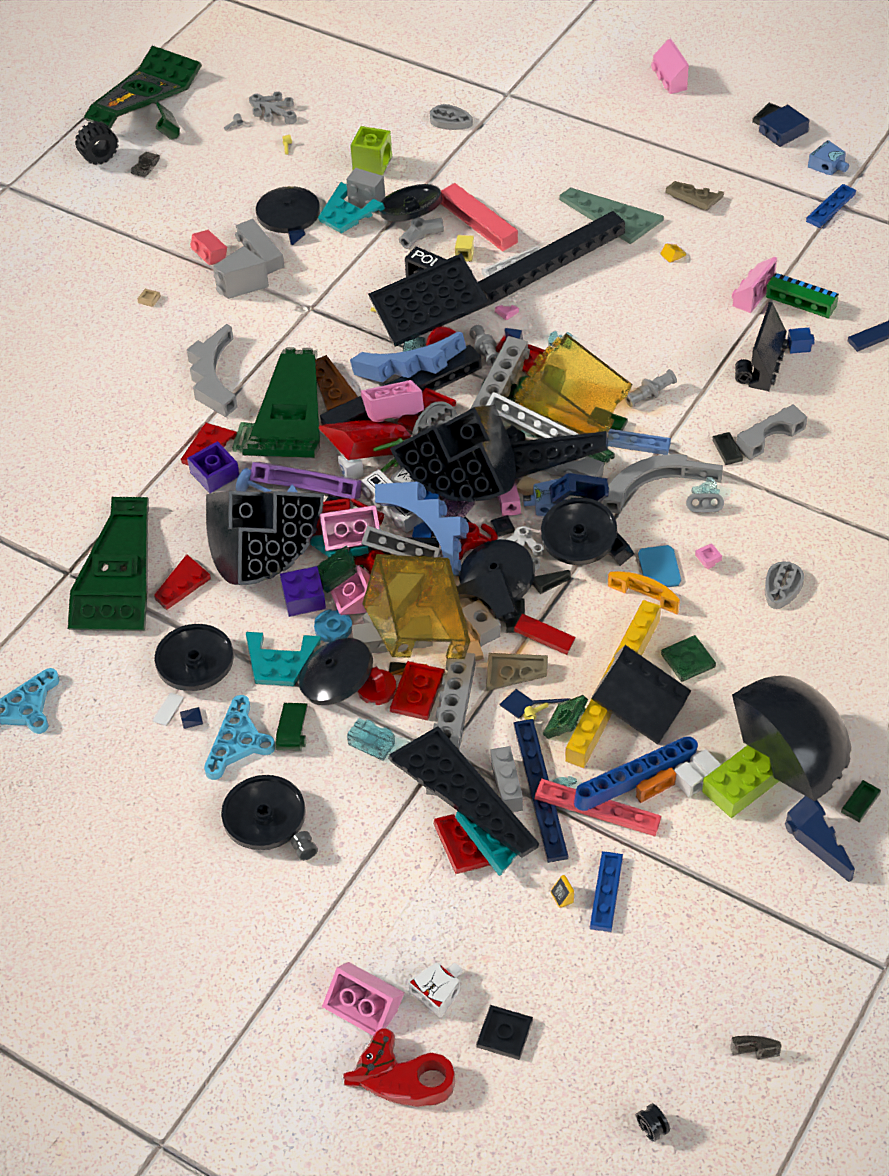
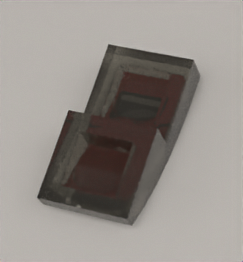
(146, 164)
(762, 1046)

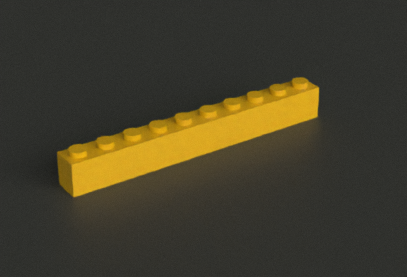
(595, 716)

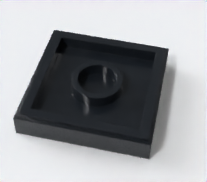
(504, 1032)

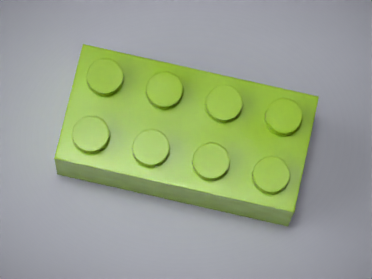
(739, 781)

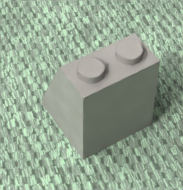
(240, 274)

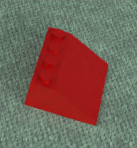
(360, 438)

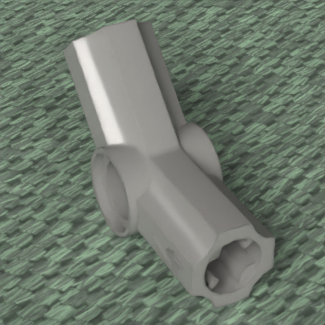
(419, 229)

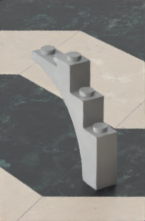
(204, 358)

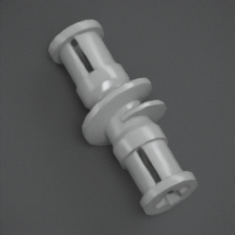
(484, 344)
(651, 388)

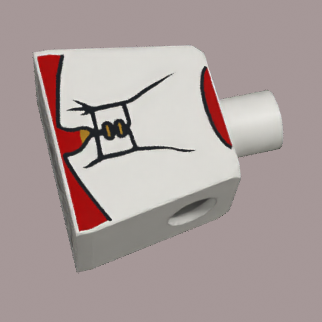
(436, 987)

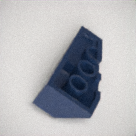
(811, 830)

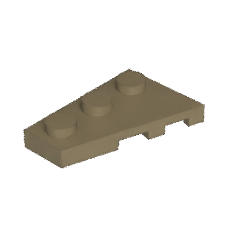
(699, 197)
(514, 669)

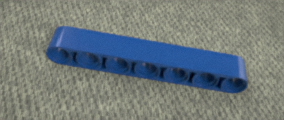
(629, 775)

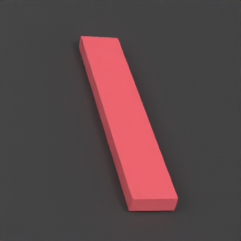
(609, 811)

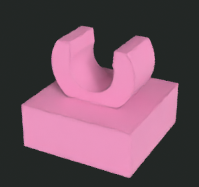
(708, 556)

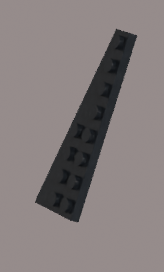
(546, 453)
(451, 777)

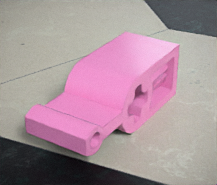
(510, 502)

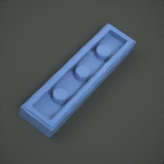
(639, 442)

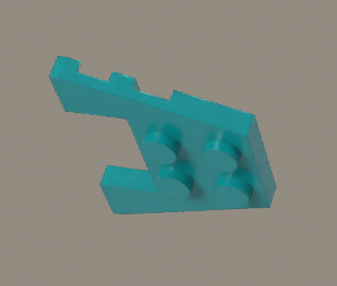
(343, 215)
(278, 666)

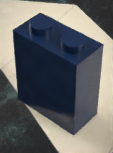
(784, 125)

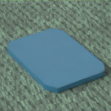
(660, 565)

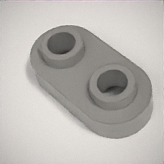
(705, 502)

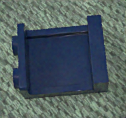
(580, 486)

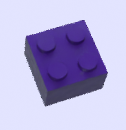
(213, 467)
(302, 591)

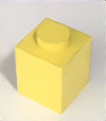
(465, 245)

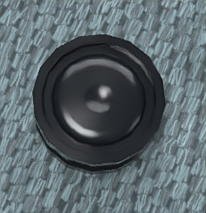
(653, 1122)

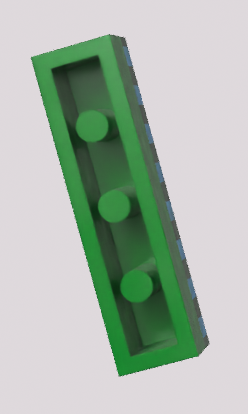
(802, 295)

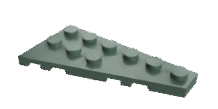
(593, 207)

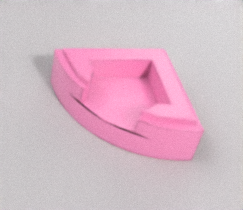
(506, 312)

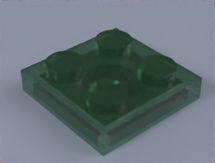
(336, 569)
(688, 658)
(565, 717)

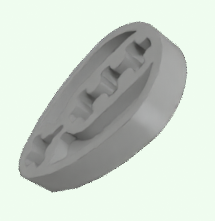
(450, 117)
(431, 414)
(791, 588)

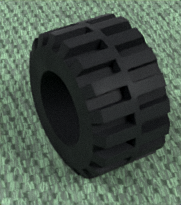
(103, 149)

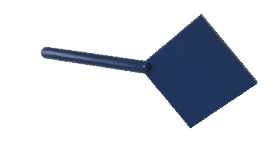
(517, 702)

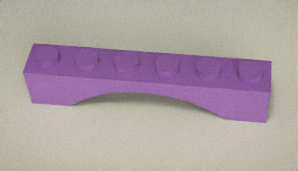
(306, 479)

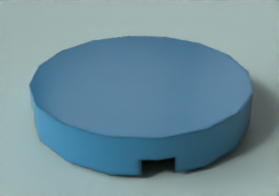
(332, 625)

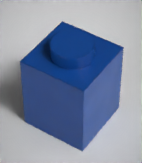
(800, 340)

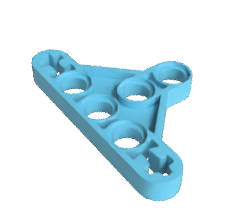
(34, 700)
(234, 747)

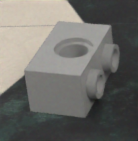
(481, 622)

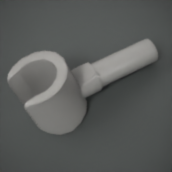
(237, 121)

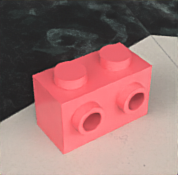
(208, 247)

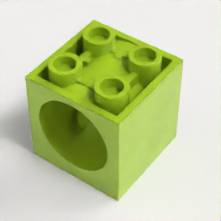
(371, 150)

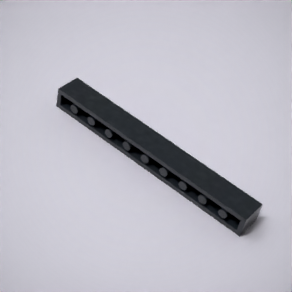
(552, 257)
(457, 367)

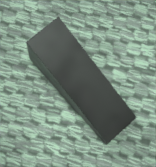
(548, 581)

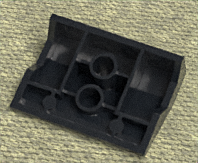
(768, 350)
(641, 694)

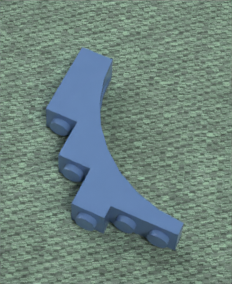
(407, 363)
(432, 511)

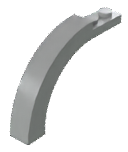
(653, 469)

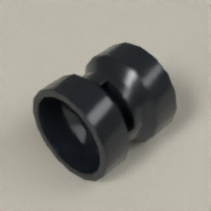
(743, 371)

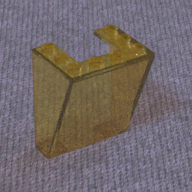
(573, 387)
(416, 602)

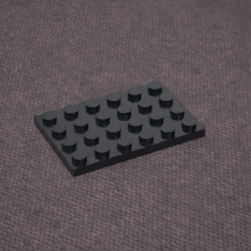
(428, 299)

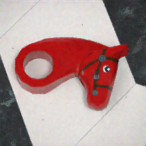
(396, 1081)

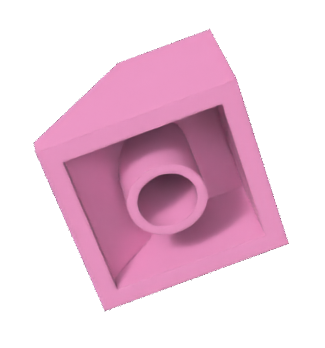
(350, 593)

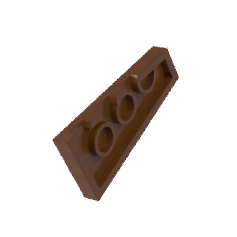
(332, 384)

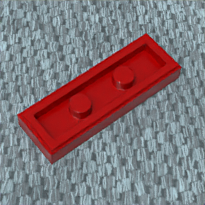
(544, 634)

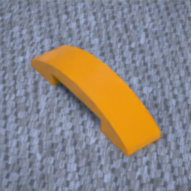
(623, 580)

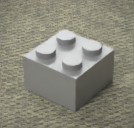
(364, 186)

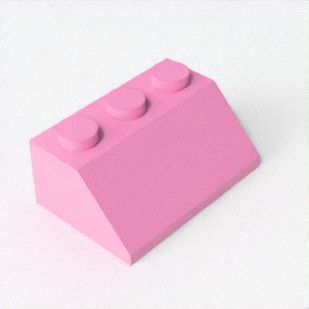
(671, 67)
(754, 286)
(392, 401)
(347, 526)
(362, 998)

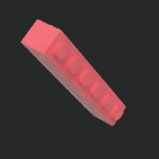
(479, 217)

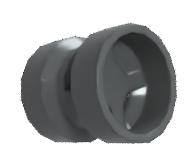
(302, 843)

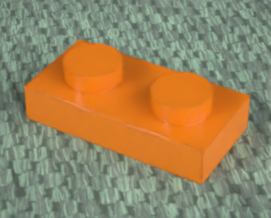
(655, 785)

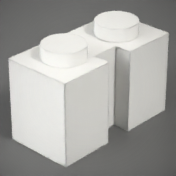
(690, 775)

